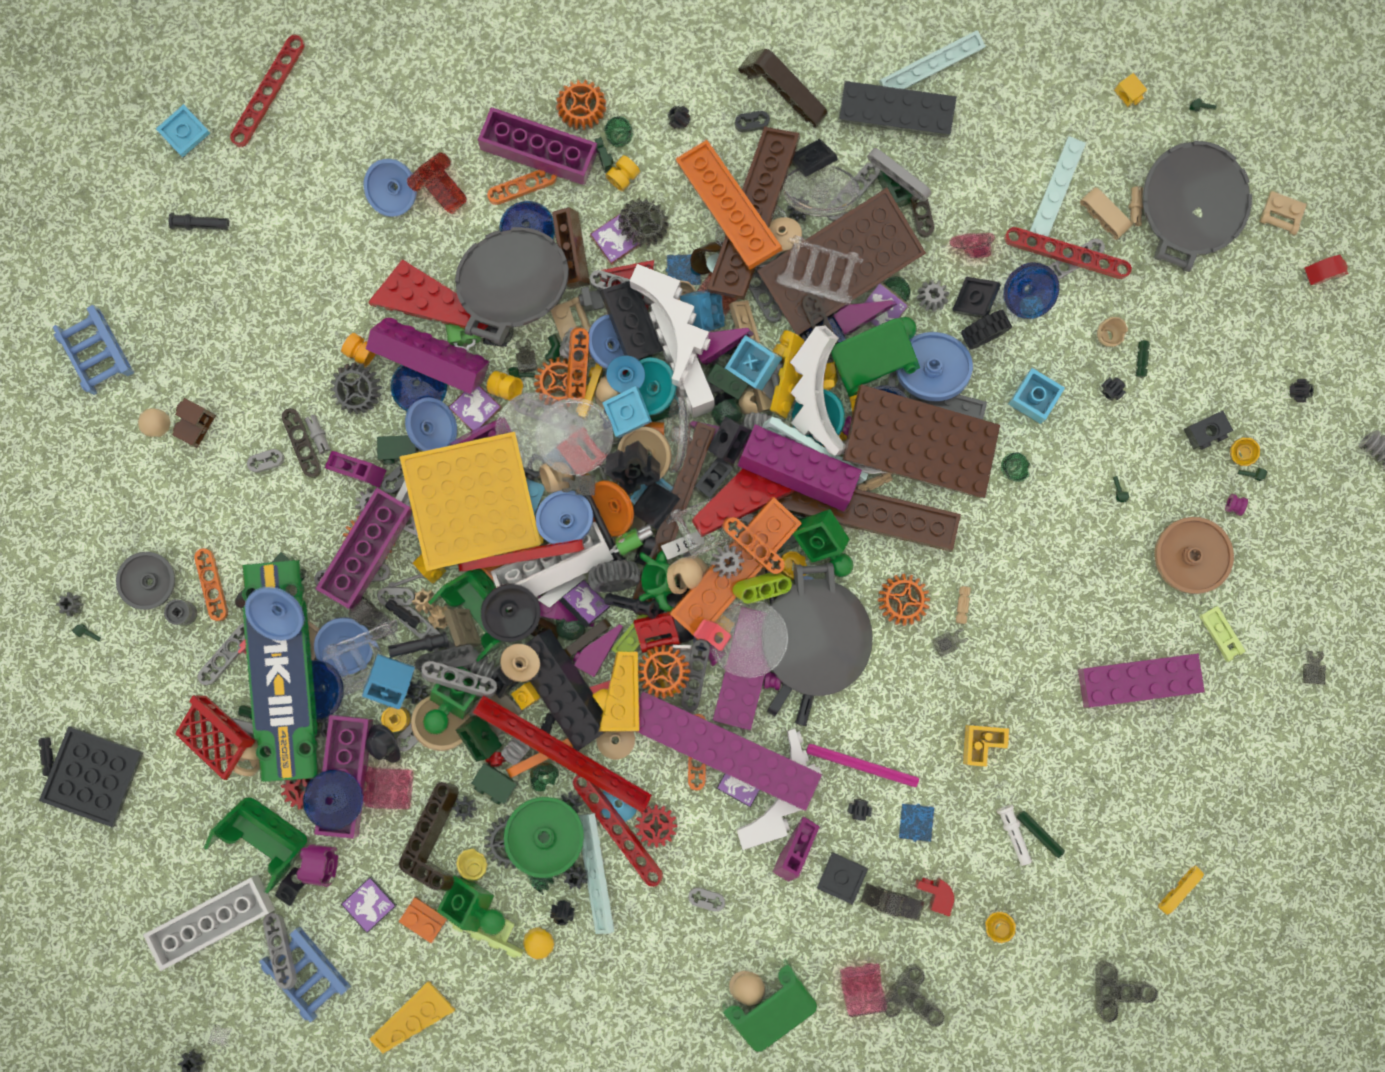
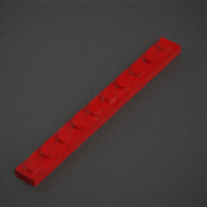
(562, 754)

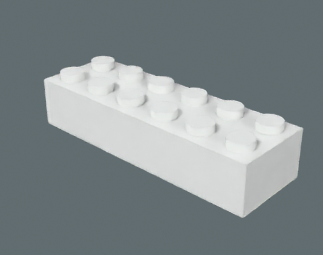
(695, 388)
(549, 572)
(208, 922)

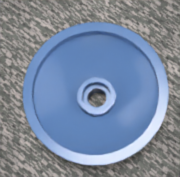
(380, 188)
(599, 336)
(437, 420)
(561, 507)
(274, 613)
(335, 632)

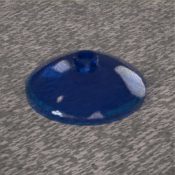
(528, 211)
(1041, 294)
(406, 393)
(330, 699)
(346, 798)

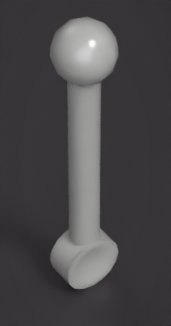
(406, 580)

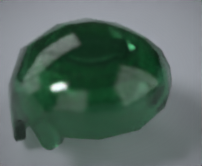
(616, 126)
(899, 286)
(726, 408)
(1021, 463)
(569, 630)
(540, 770)

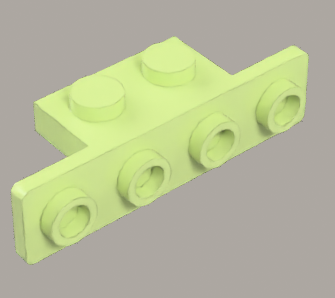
(497, 941)

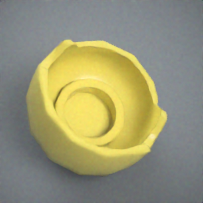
(467, 869)

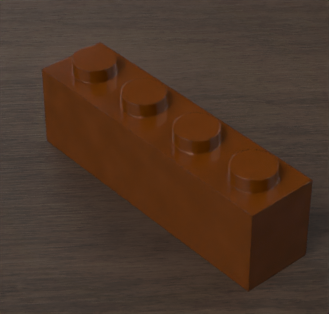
(570, 240)

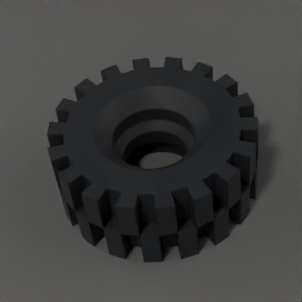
(986, 329)

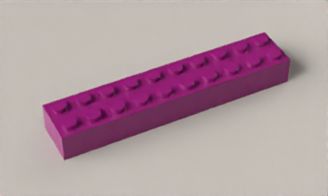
(727, 751)

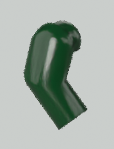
(554, 351)

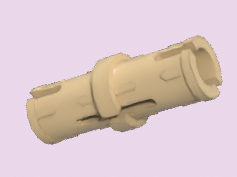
(1136, 206)

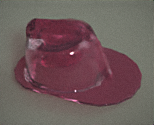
(974, 244)

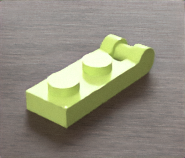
(1222, 633)

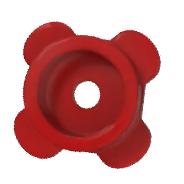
(496, 759)

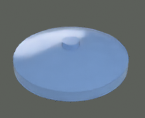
(943, 367)

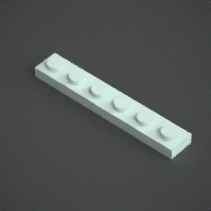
(935, 62)
(1057, 186)
(777, 426)
(596, 877)

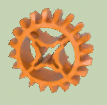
(590, 94)
(552, 387)
(906, 591)
(671, 666)

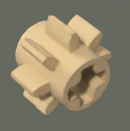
(422, 599)
(437, 617)

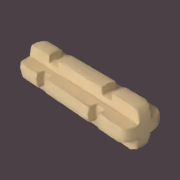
(875, 482)
(963, 605)

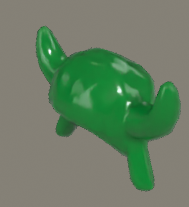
(655, 581)

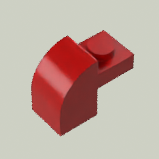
(1326, 269)
(942, 895)

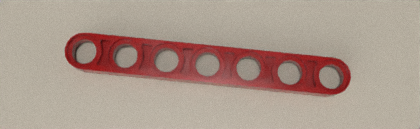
(267, 81)
(1058, 255)
(524, 555)
(619, 839)

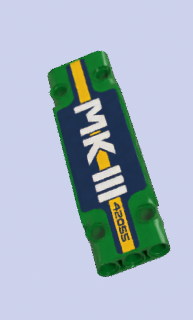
(281, 683)

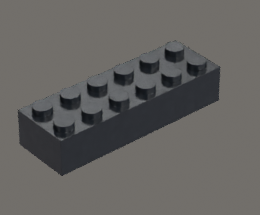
(897, 109)
(565, 691)

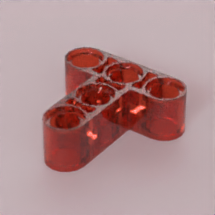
(438, 183)

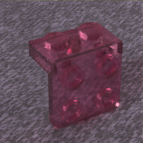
(388, 788)
(863, 990)

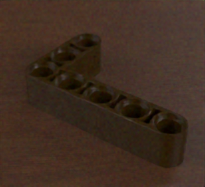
(787, 85)
(428, 839)

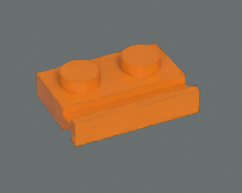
(422, 919)

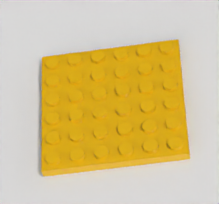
(470, 501)

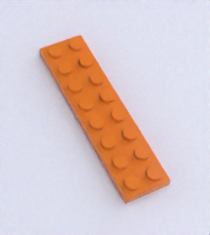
(728, 204)
(715, 593)

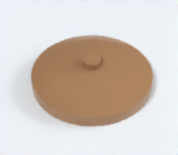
(1194, 555)

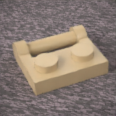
(1283, 207)
(564, 319)

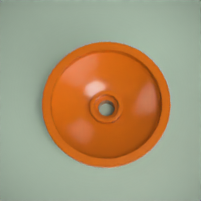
(614, 507)

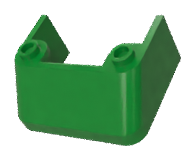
(470, 592)
(264, 832)

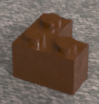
(193, 423)

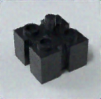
(632, 467)

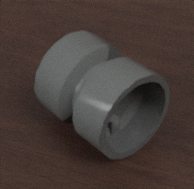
(180, 612)

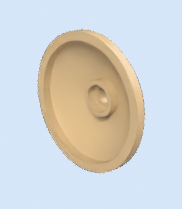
(654, 442)
(445, 741)

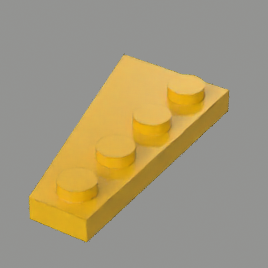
(788, 377)
(622, 699)
(416, 1014)

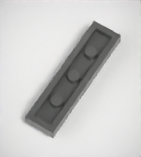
(960, 404)

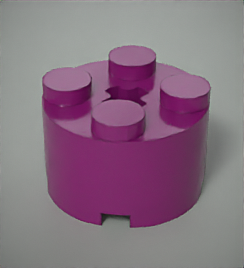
(318, 865)

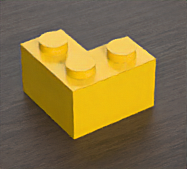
(978, 740)

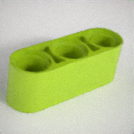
(770, 589)

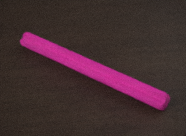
(862, 765)

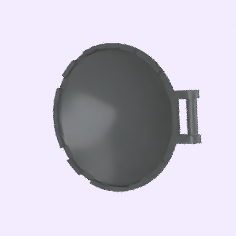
(1193, 178)
(510, 280)
(825, 633)

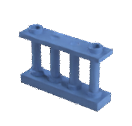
(103, 334)
(325, 969)

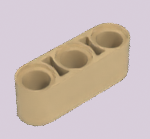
(1106, 212)

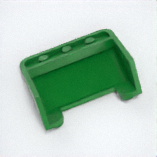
(874, 355)
(776, 1014)

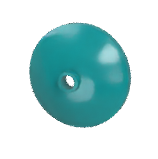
(657, 374)
(834, 410)

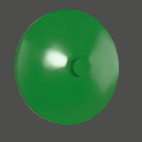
(543, 837)

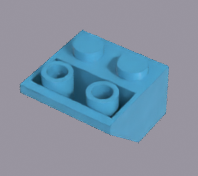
(708, 309)
(388, 681)

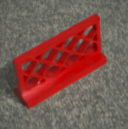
(220, 724)

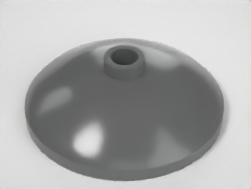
(133, 578)

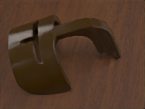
(698, 259)

